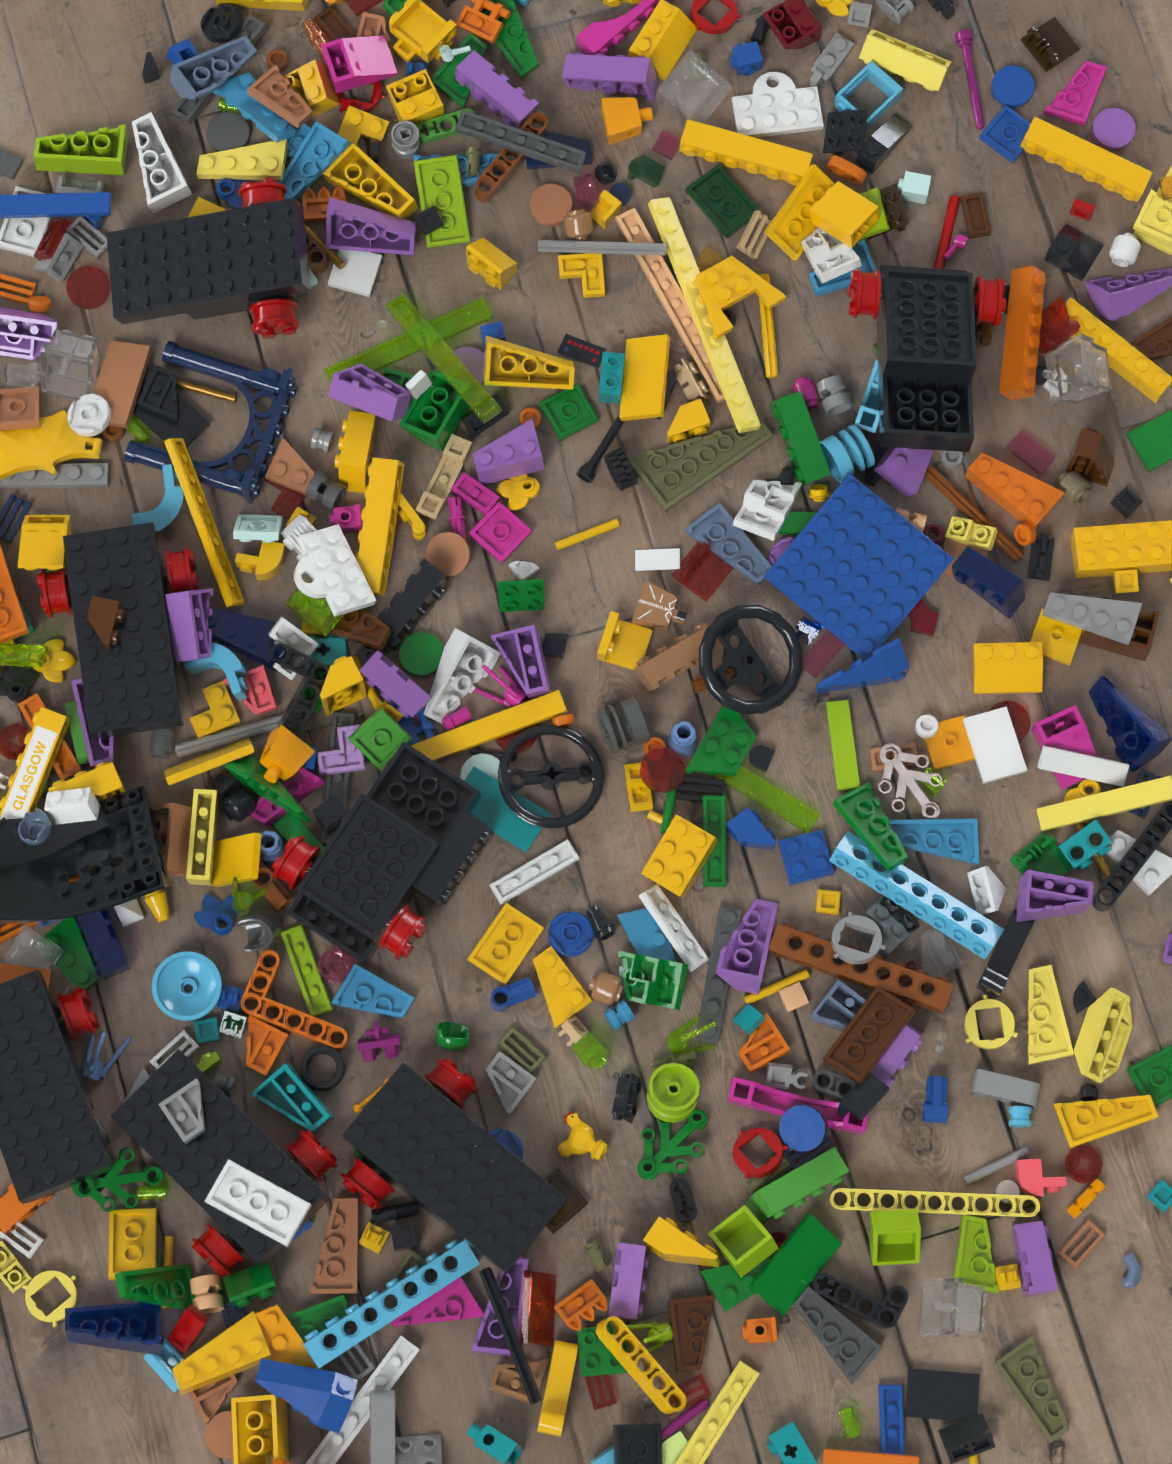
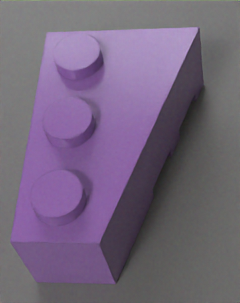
(370, 392)
(525, 658)
(395, 685)
(1051, 895)
(896, 1055)
(1034, 1259)

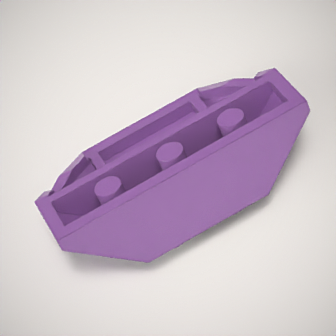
(24, 333)

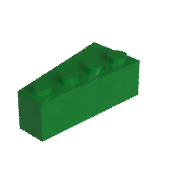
(800, 438)

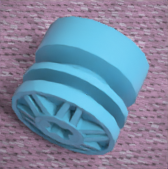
(848, 452)

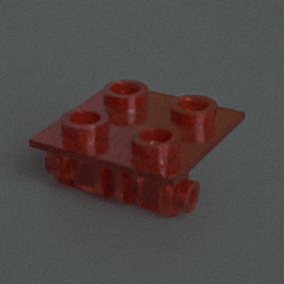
(1056, 326)
(702, 571)

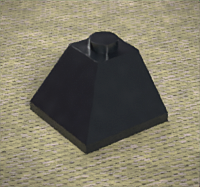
(1073, 252)

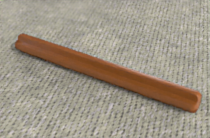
(971, 511)

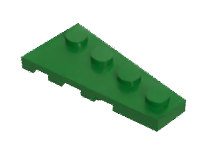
(515, 41)
(867, 819)
(158, 1286)

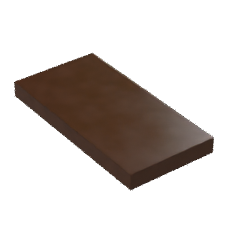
(869, 1035)

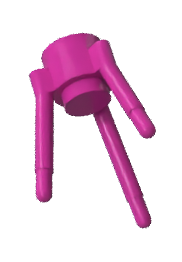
(514, 694)

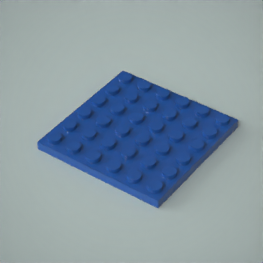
(858, 567)

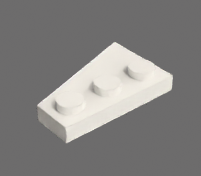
(1154, 871)

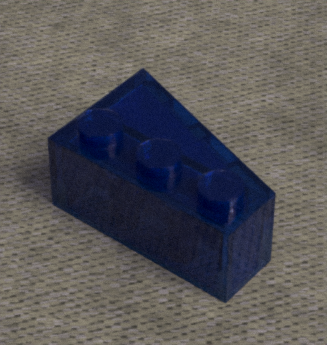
(989, 581)
(103, 943)

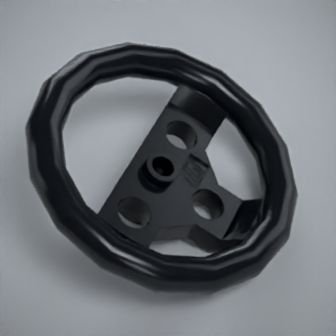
(769, 691)

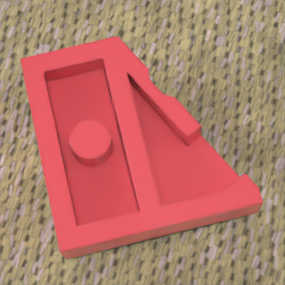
(259, 691)

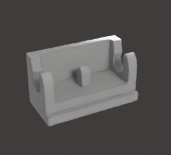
(76, 186)

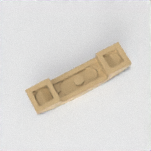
(444, 477)

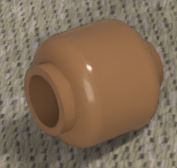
(578, 224)
(606, 988)

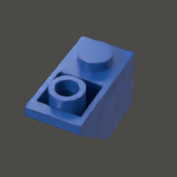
(749, 832)

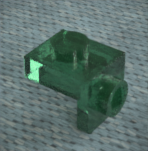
(646, 170)

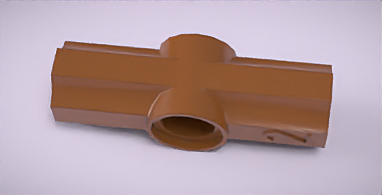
(276, 892)

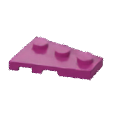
(1078, 97)
(299, 785)

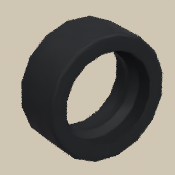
(320, 1085)

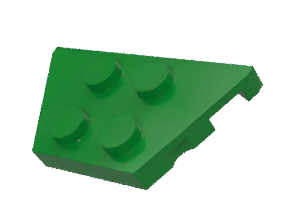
(723, 745)

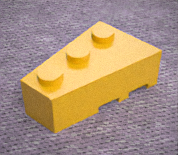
(355, 450)

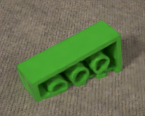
(798, 1185)

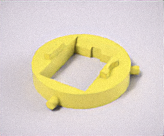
(1007, 1024)
(41, 1281)

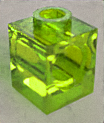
(590, 1052)

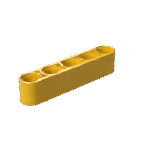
(651, 1367)

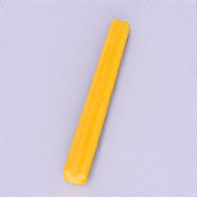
(768, 337)

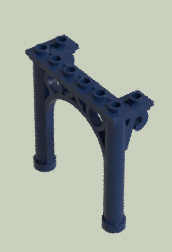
(270, 382)

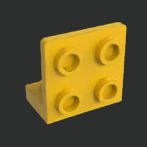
(623, 642)

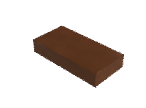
(333, 25)
(975, 215)

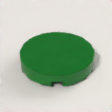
(420, 654)

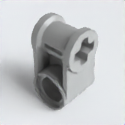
(895, 9)

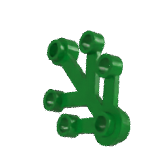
(670, 1148)
(113, 1180)

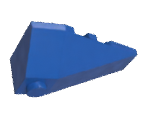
(315, 1392)

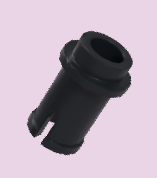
(760, 30)

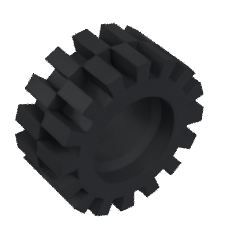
(620, 469)

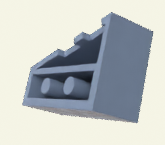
(837, 1007)

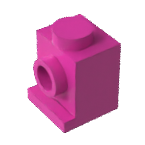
(353, 524)

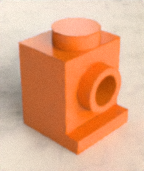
(768, 1336)

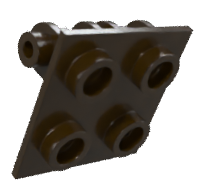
(1049, 44)
(894, 209)

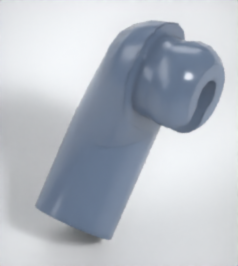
(1134, 1271)

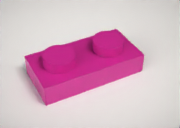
(475, 493)

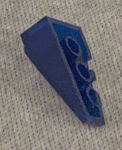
(1133, 730)

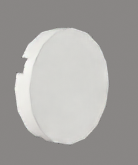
(89, 415)

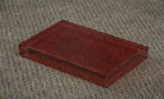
(538, 1308)

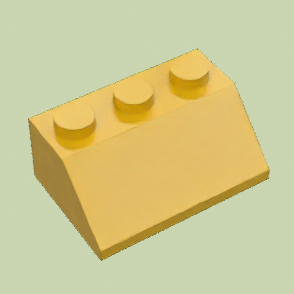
(664, 38)
(1007, 667)
(342, 686)
(259, 1429)

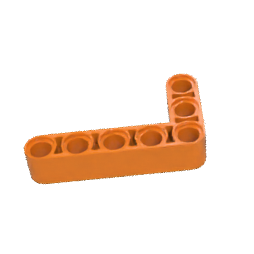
(286, 1013)

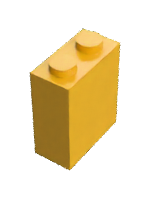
(844, 214)

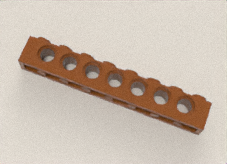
(935, 1002)

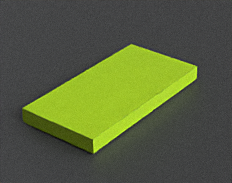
(441, 187)

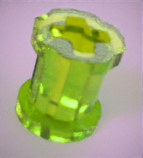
(936, 779)

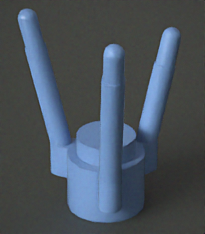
(92, 1067)

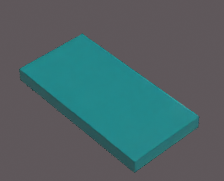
(498, 816)

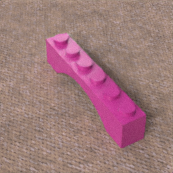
(602, 36)
(777, 1102)

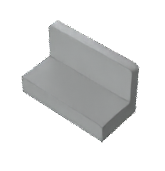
(62, 259)

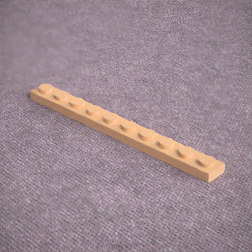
(670, 297)

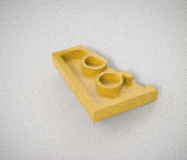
(560, 988)

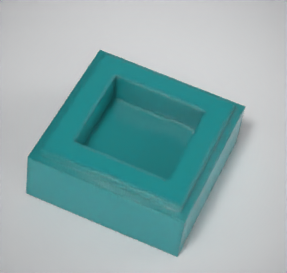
(748, 1019)
(207, 1030)
(1161, 1196)

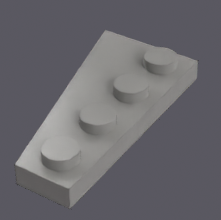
(1097, 615)

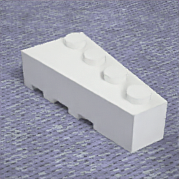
(160, 170)

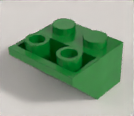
(249, 1285)

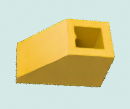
(689, 421)

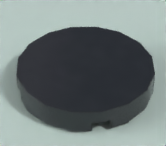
(222, 23)

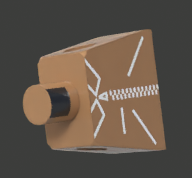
(657, 609)

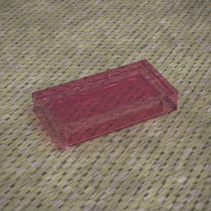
(1030, 453)
(822, 654)

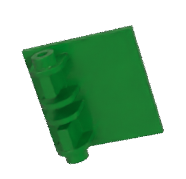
(521, 595)
(1042, 856)
(595, 1356)

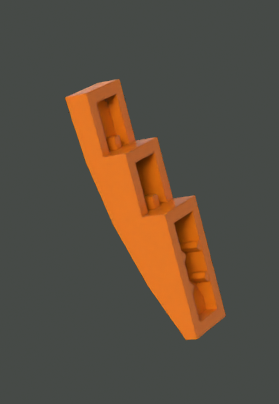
(65, 762)

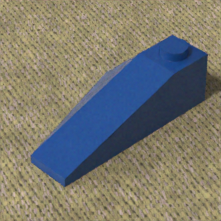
(882, 667)

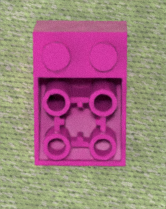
(358, 61)
(1066, 732)

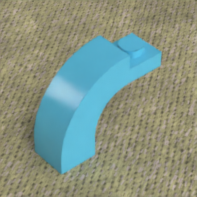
(869, 410)
(169, 506)
(225, 660)

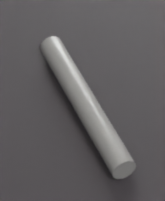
(995, 1166)

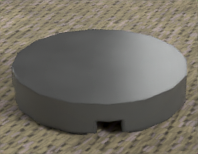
(228, 131)

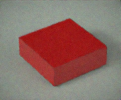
(1082, 209)

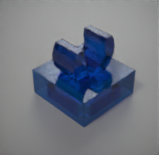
(809, 628)

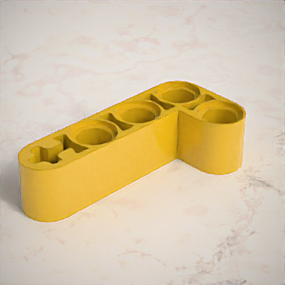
(558, 1388)

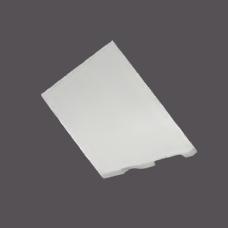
(829, 255)
(766, 507)

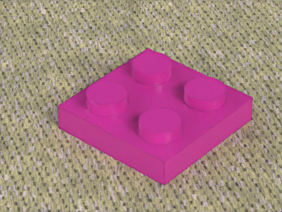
(500, 532)

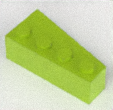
(83, 152)

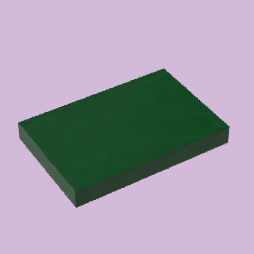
(722, 201)

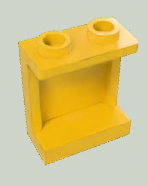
(422, 29)

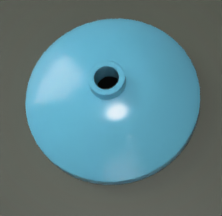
(177, 973)

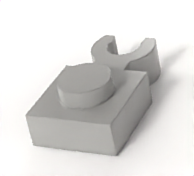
(781, 1075)

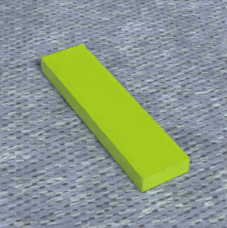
(842, 745)
(306, 971)

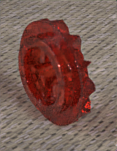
(11, 732)
(1081, 1175)

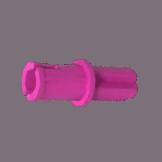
(456, 516)

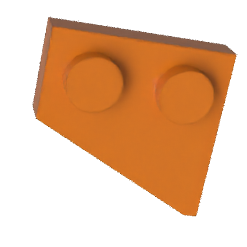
(263, 1046)
(763, 1046)

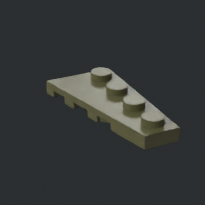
(1028, 1380)

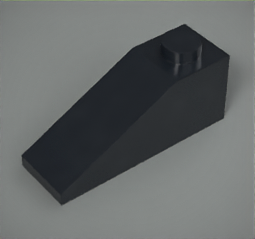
(882, 143)

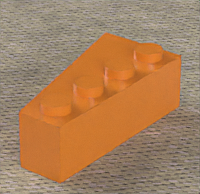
(1014, 490)
(13, 1210)

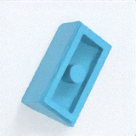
(163, 1364)

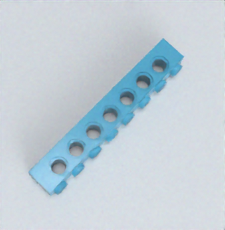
(918, 896)
(465, 1262)

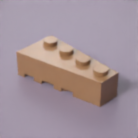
(672, 660)

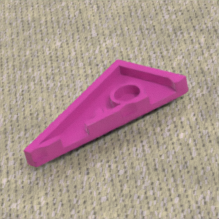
(447, 1304)

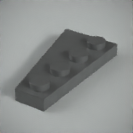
(840, 1337)

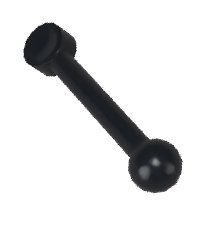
(475, 750)

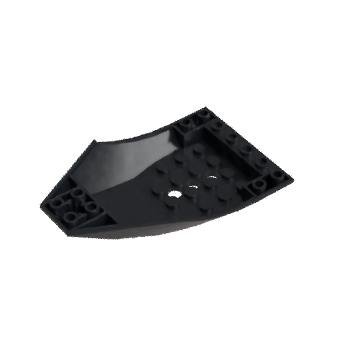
(37, 876)

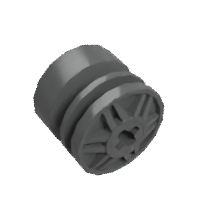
(623, 725)

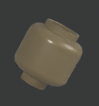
(1074, 485)

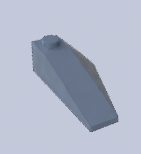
(210, 69)

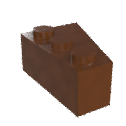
(1091, 457)
(1140, 641)

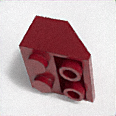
(793, 24)

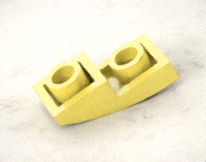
(971, 534)
(11, 1270)

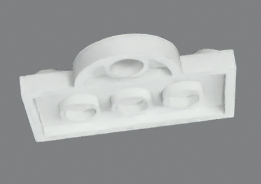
(777, 109)
(332, 571)

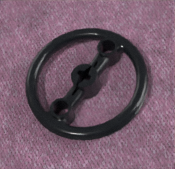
(540, 777)

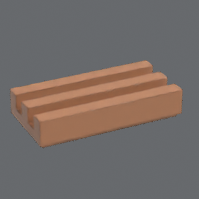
(1068, 1259)

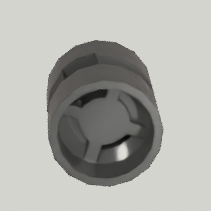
(332, 495)

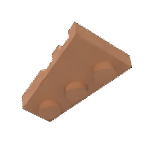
(278, 96)

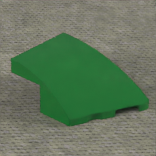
(653, 980)

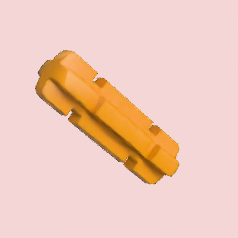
(1086, 1198)

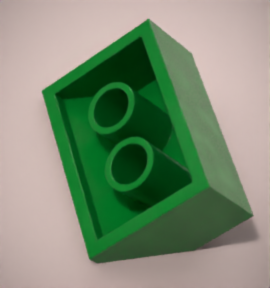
(435, 413)

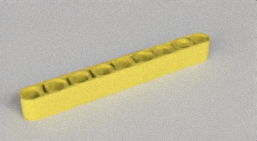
(945, 1198)

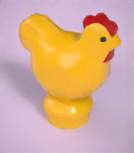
(581, 1139)

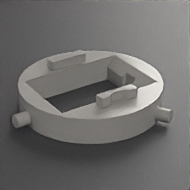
(861, 924)

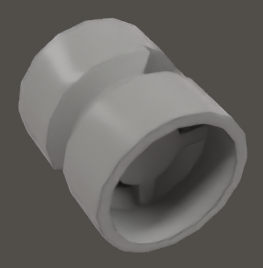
(405, 140)
(834, 395)

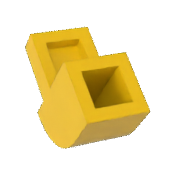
(267, 564)

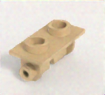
(688, 374)

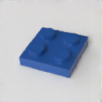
(805, 857)

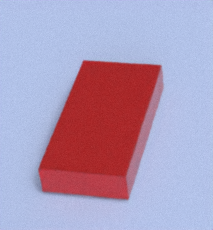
(188, 1329)

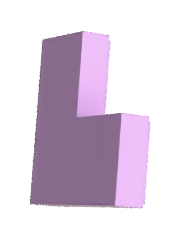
(343, 760)

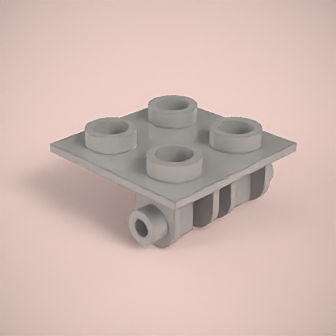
(418, 1449)

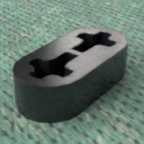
(688, 1198)

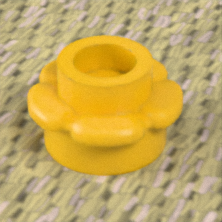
(819, 492)

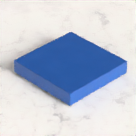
(1006, 134)

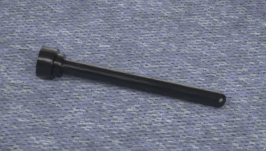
(587, 472)

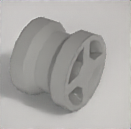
(322, 440)

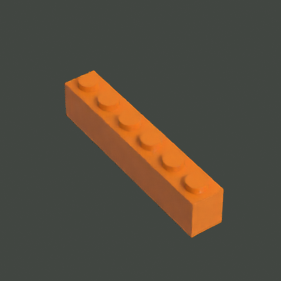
(1022, 333)

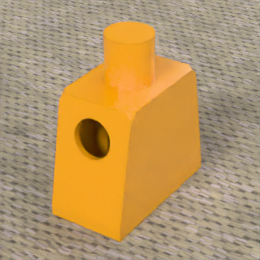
(623, 118)
(284, 754)

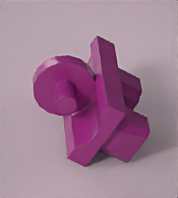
(368, 1045)

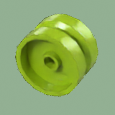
(672, 1092)

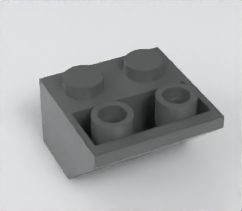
(893, 923)

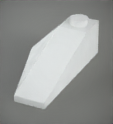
(458, 673)

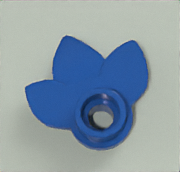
(232, 196)
(216, 912)

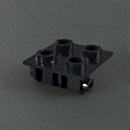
(845, 131)

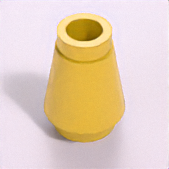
(158, 905)

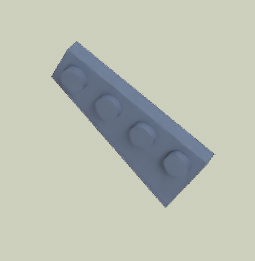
(729, 543)

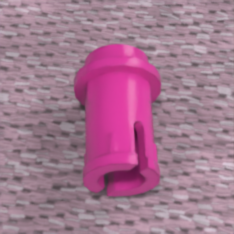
(455, 719)

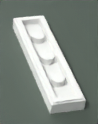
(1083, 766)
(534, 872)
(673, 927)

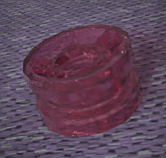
(585, 190)
(331, 957)

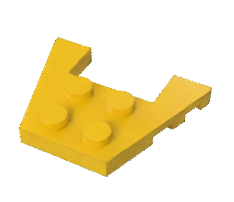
(728, 284)

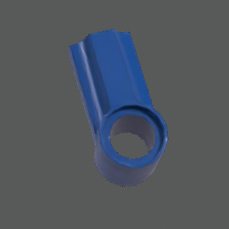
(514, 993)
(935, 1107)

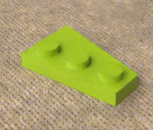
(974, 1256)

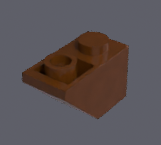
(104, 619)

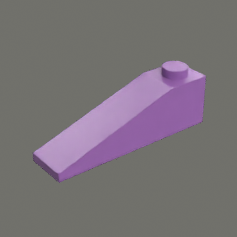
(1125, 295)
(745, 954)

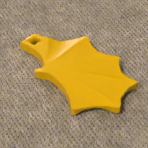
(44, 446)

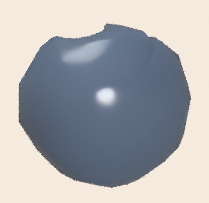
(35, 827)

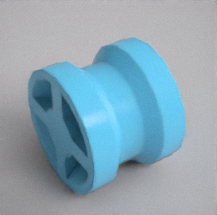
(1019, 1116)

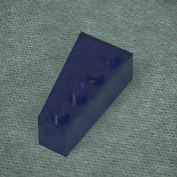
(244, 635)
(118, 1326)

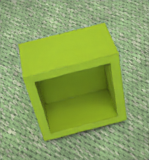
(894, 1237)
(743, 1241)

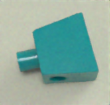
(502, 1449)

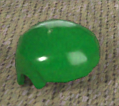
(452, 1036)

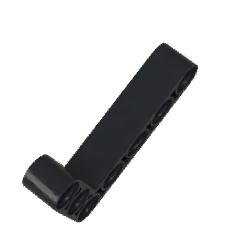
(308, 680)

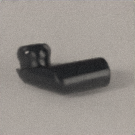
(786, 476)

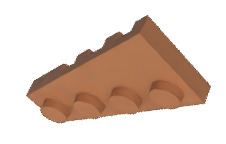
(339, 1252)

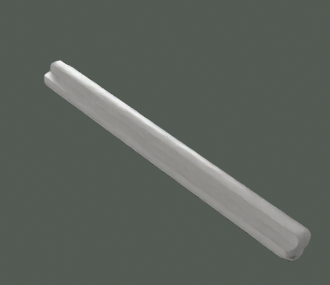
(602, 247)
(231, 735)

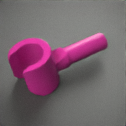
(959, 241)

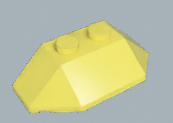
(1104, 1035)

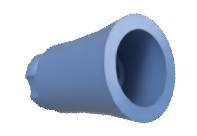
(684, 747)
(269, 855)

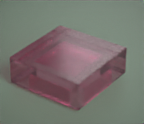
(666, 145)

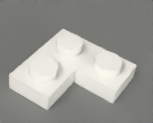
(291, 635)

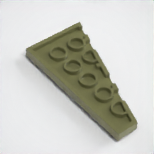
(690, 464)

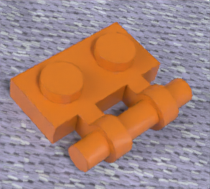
(480, 24)

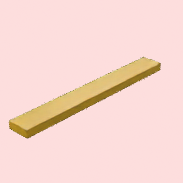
(204, 522)
(492, 727)

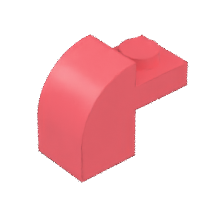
(1030, 1179)

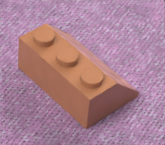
(174, 831)

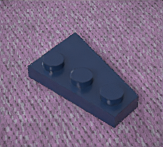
(577, 143)

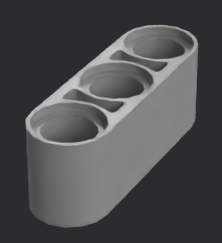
(1005, 1088)

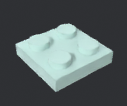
(258, 528)

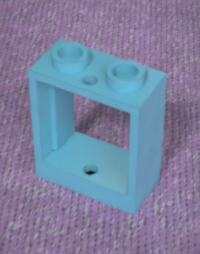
(881, 81)

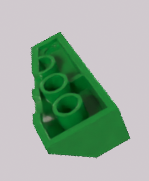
(251, 775)

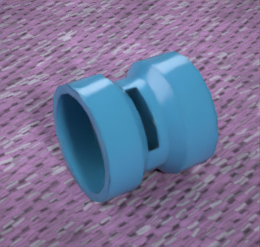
(619, 1015)

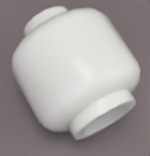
(1124, 250)

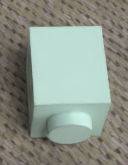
(914, 187)

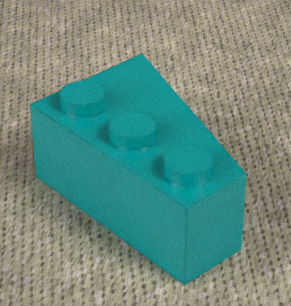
(294, 1098)

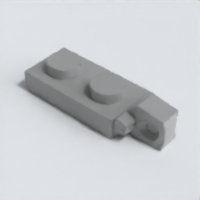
(830, 59)

